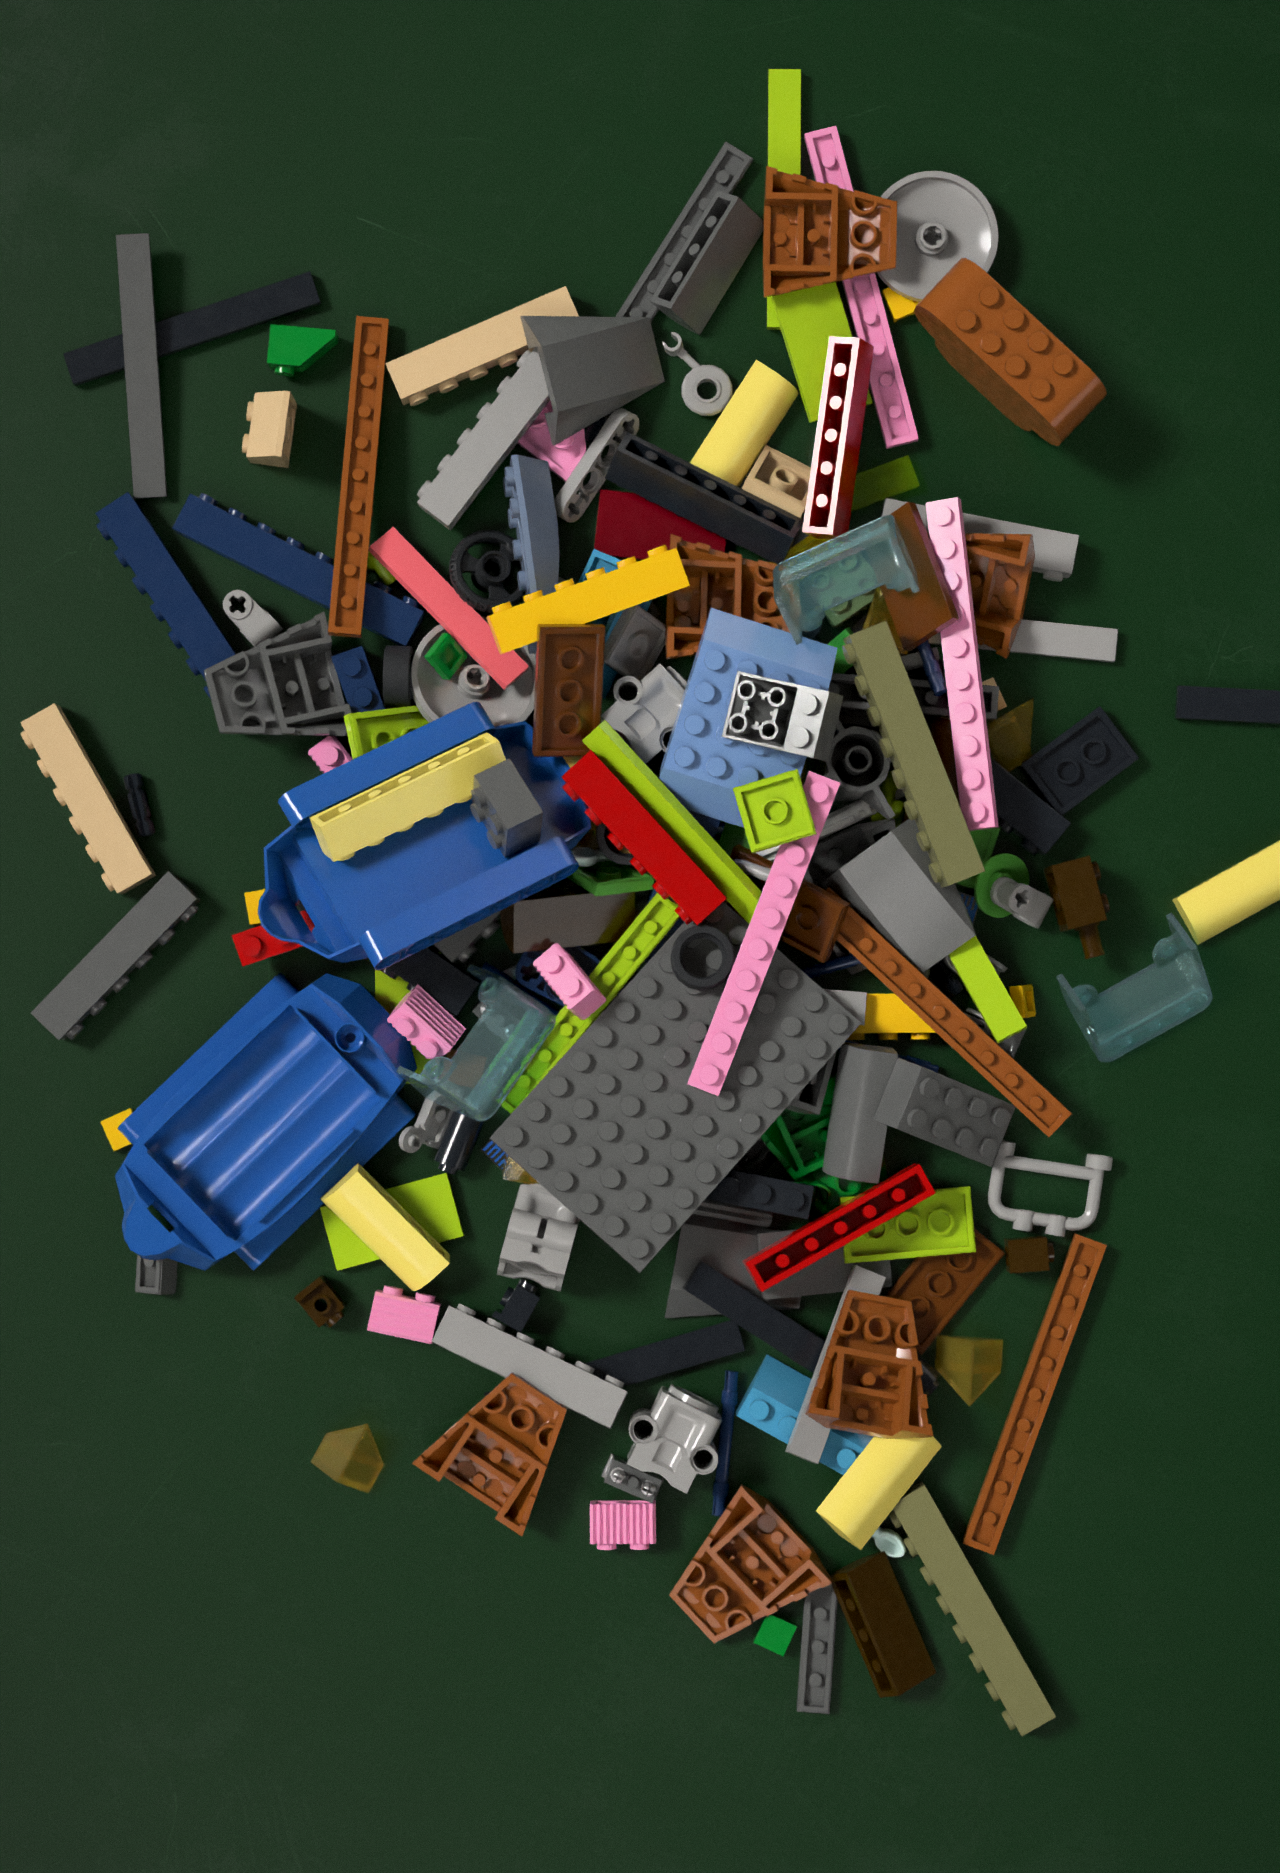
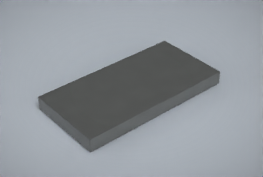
(820, 1277)

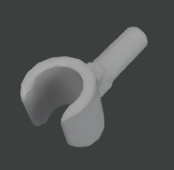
(680, 351)

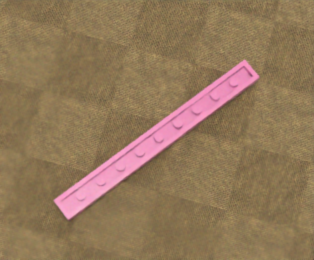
(867, 308)
(963, 669)
(760, 943)

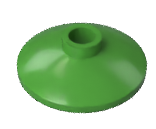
(998, 866)

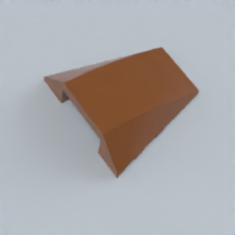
(822, 233)
(720, 583)
(999, 585)
(872, 1372)
(500, 1449)
(747, 1568)

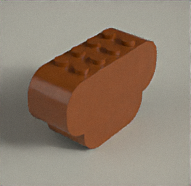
(1008, 353)

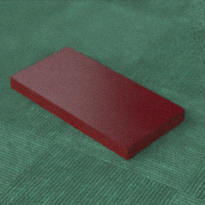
(633, 526)

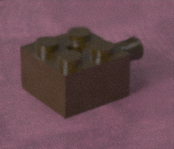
(1079, 901)

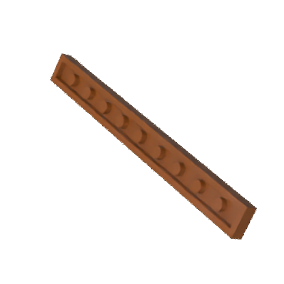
(358, 477)
(951, 1023)
(1034, 1394)

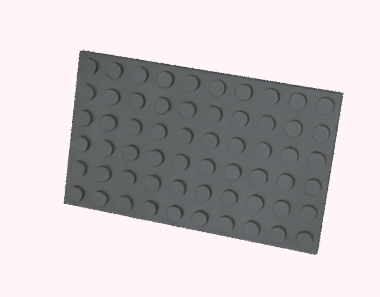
(622, 1128)

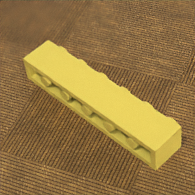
(404, 798)

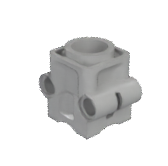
(650, 715)
(538, 1238)
(679, 1429)

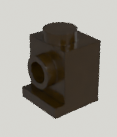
(321, 1290)

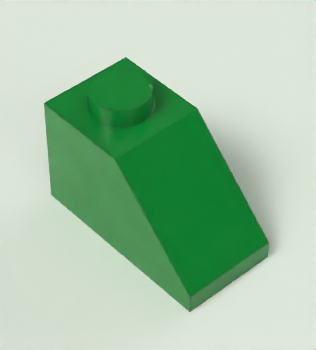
(297, 348)

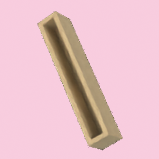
(472, 350)
(87, 799)

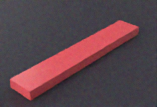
(446, 607)

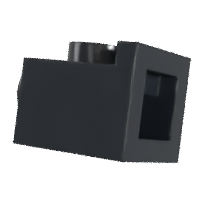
(518, 1305)

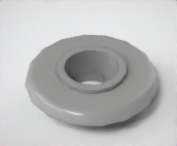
(710, 374)

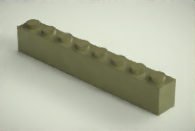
(913, 755)
(972, 1610)

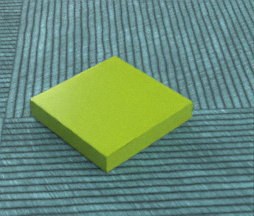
(774, 811)

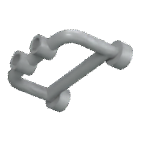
(1054, 1223)

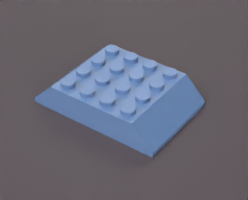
(701, 763)

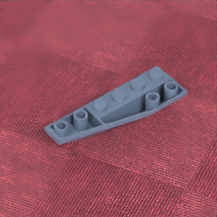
(536, 525)

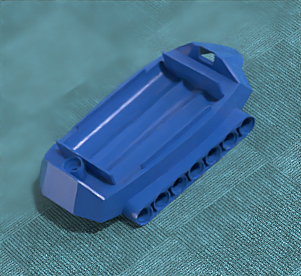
(417, 880)
(263, 1123)

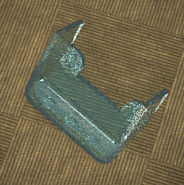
(841, 571)
(1144, 1002)
(491, 1054)

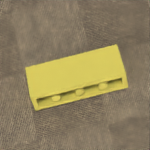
(746, 424)
(1232, 895)
(386, 1228)
(875, 1485)

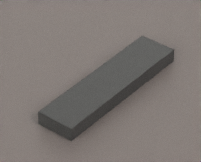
(817, 1651)

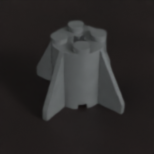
(872, 768)

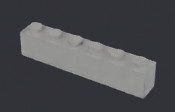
(487, 444)
(1053, 549)
(545, 1370)

